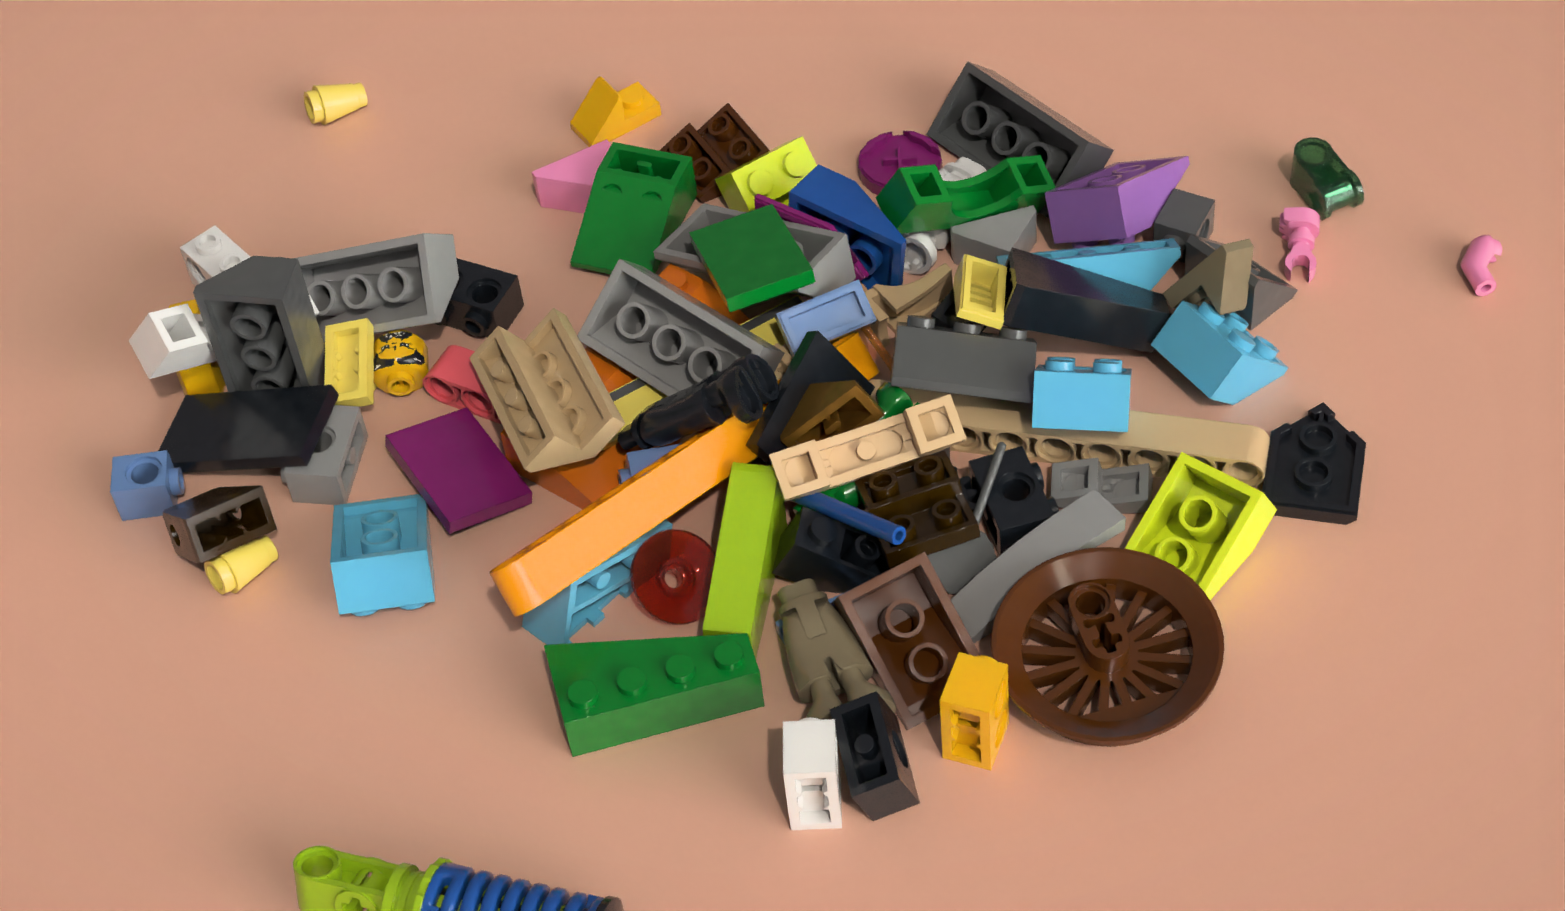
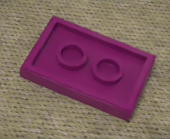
(458, 470)

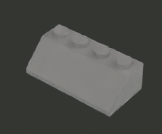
(824, 249)
(387, 281)
(665, 331)

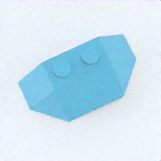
(1131, 263)

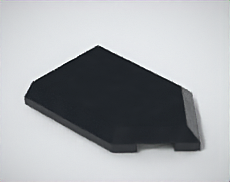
(1315, 469)

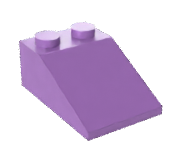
(1113, 201)

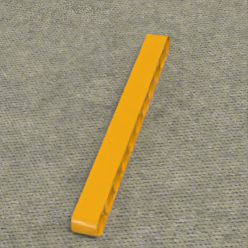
(637, 505)

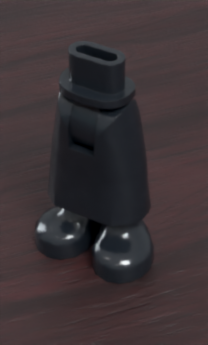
(706, 404)

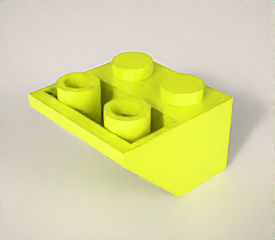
(770, 175)

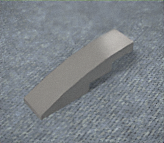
(1076, 527)

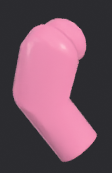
(1475, 263)

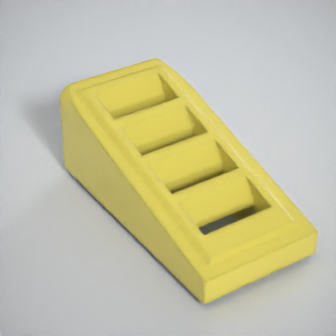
(980, 291)

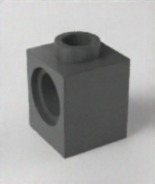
(1185, 215)

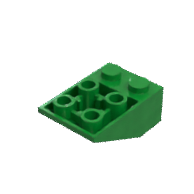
(633, 207)

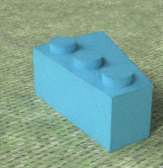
(584, 599)

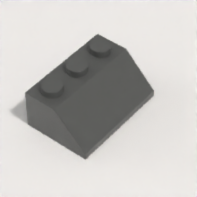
(964, 359)

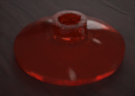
(692, 564)

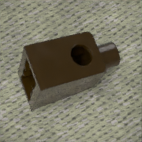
(206, 523)

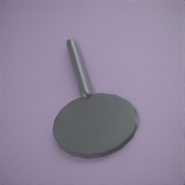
(962, 562)

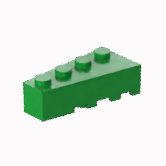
(650, 686)

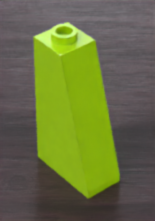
(746, 553)

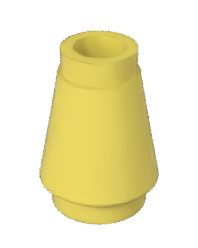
(333, 101)
(240, 565)

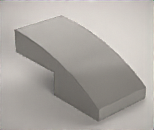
(1124, 487)

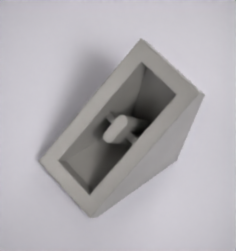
(995, 235)

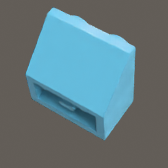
(1218, 352)
(1081, 396)

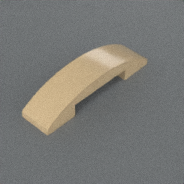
(867, 449)

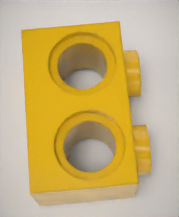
(974, 710)

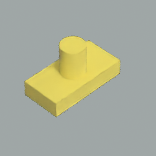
(350, 361)

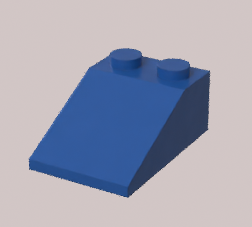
(852, 212)

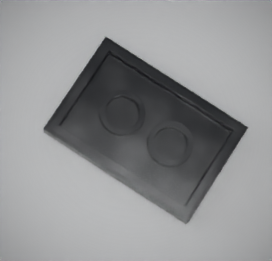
(813, 363)

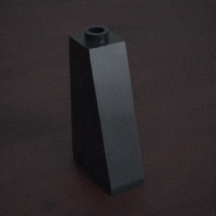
(1080, 303)

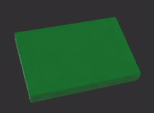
(752, 257)

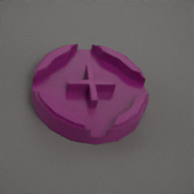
(888, 153)

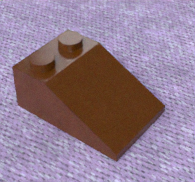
(907, 635)

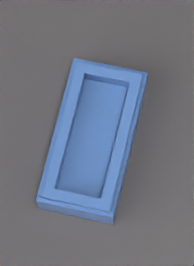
(831, 314)

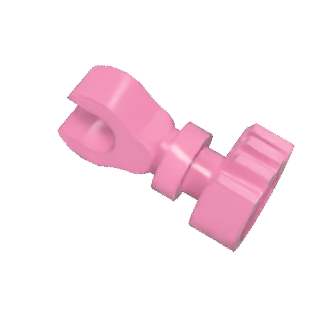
(1300, 229)

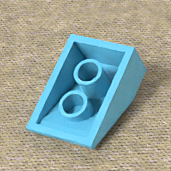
(382, 555)

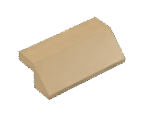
(547, 394)

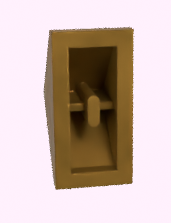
(829, 411)

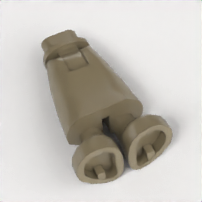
(823, 651)

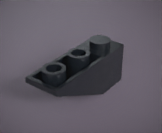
(828, 553)

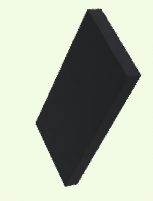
(249, 428)

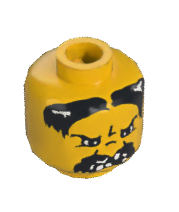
(400, 362)

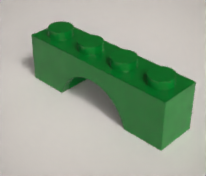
(921, 201)

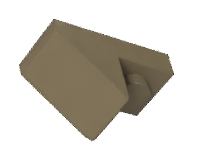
(1218, 279)

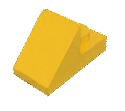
(612, 113)

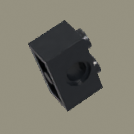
(1016, 497)
(874, 756)

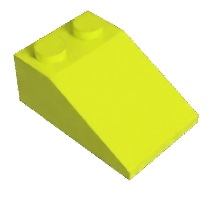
(1203, 523)

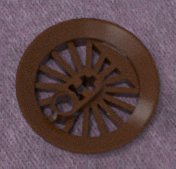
(1105, 648)

